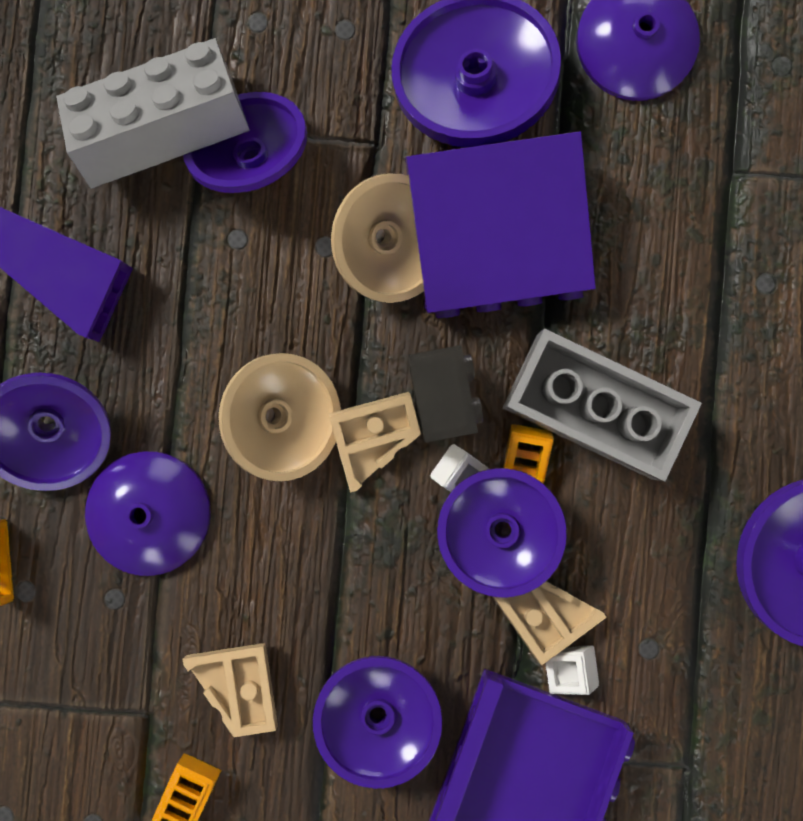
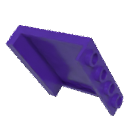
(502, 223)
(532, 758)

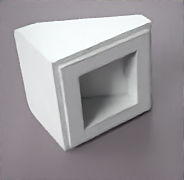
(455, 467)
(573, 671)

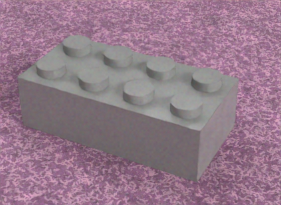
(151, 113)
(602, 405)

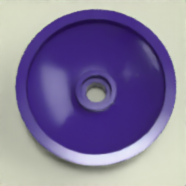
(636, 61)
(256, 156)
(56, 453)
(174, 508)
(494, 562)
(371, 749)

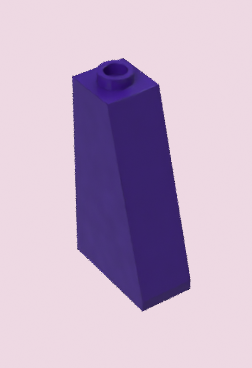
(62, 273)

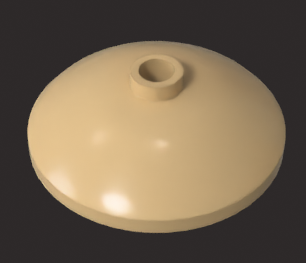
(385, 269)
(301, 428)

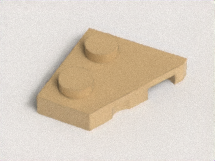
(373, 434)
(549, 619)
(238, 686)

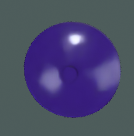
(476, 70)
(772, 562)

